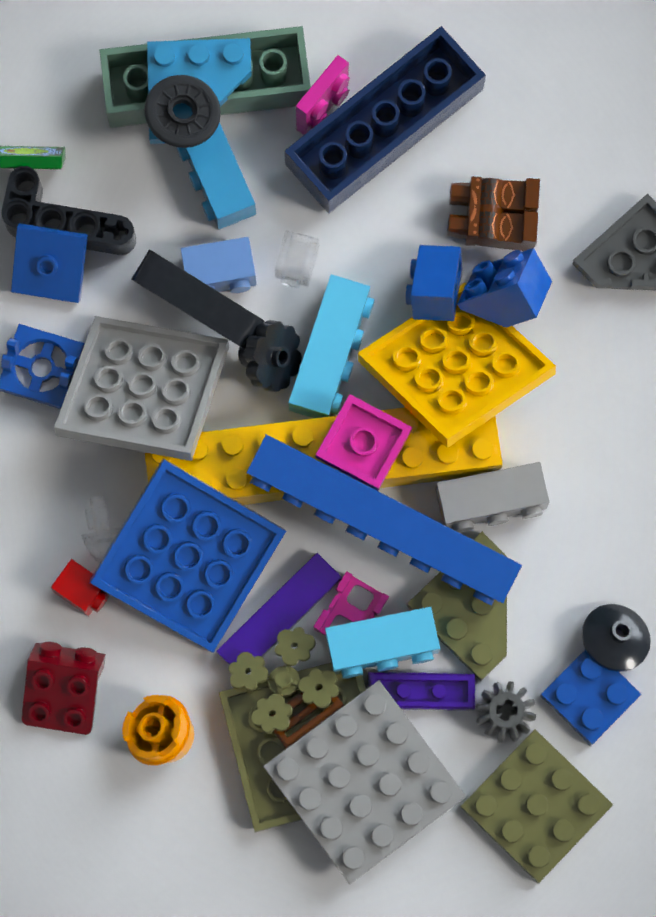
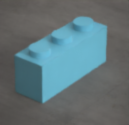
(382, 642)

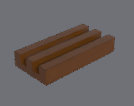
(287, 742)

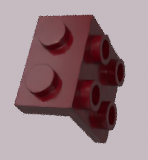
(61, 687)

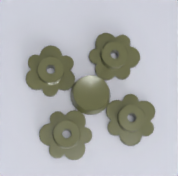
(283, 680)

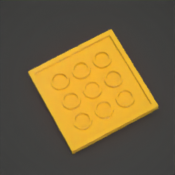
(456, 370)

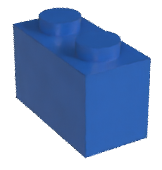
(435, 282)

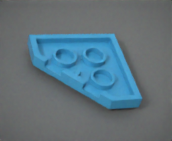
(217, 62)

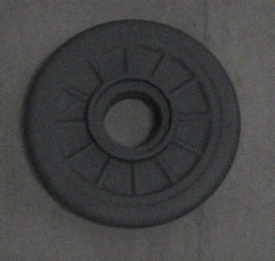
(177, 131)

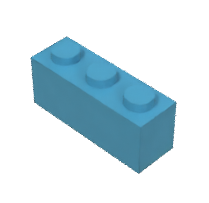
(220, 180)

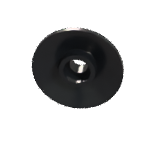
(607, 646)

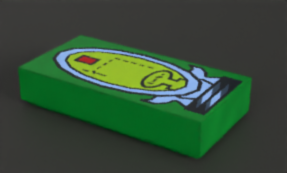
(32, 156)

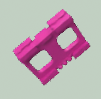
(340, 606)

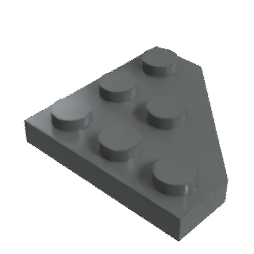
(625, 252)

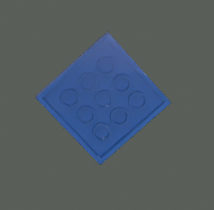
(187, 555)

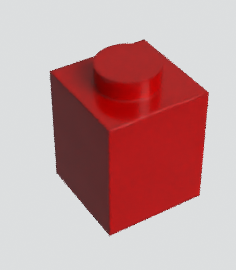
(75, 588)

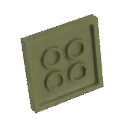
(536, 806)

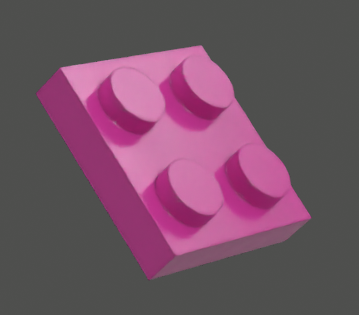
(328, 90)
(363, 442)

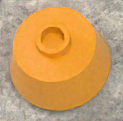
(158, 730)

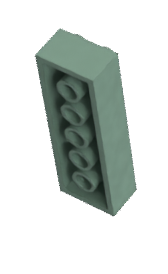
(277, 77)

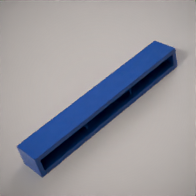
(383, 519)

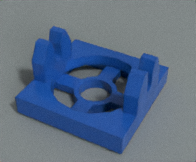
(24, 337)

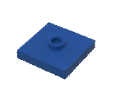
(49, 263)

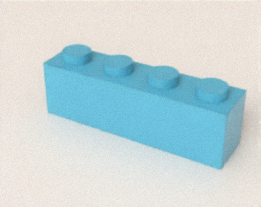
(330, 347)

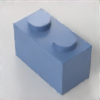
(222, 264)

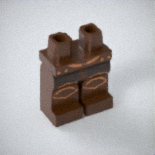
(498, 213)

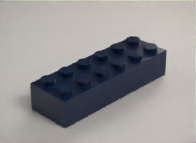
(384, 119)

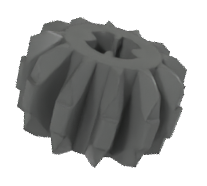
(496, 702)

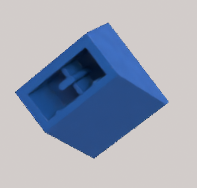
(507, 289)

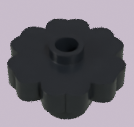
(271, 356)

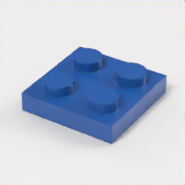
(590, 697)

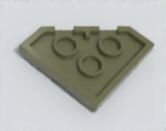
(466, 624)

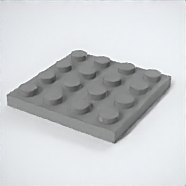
(142, 388)
(364, 782)

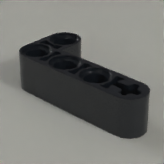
(71, 218)
(196, 299)

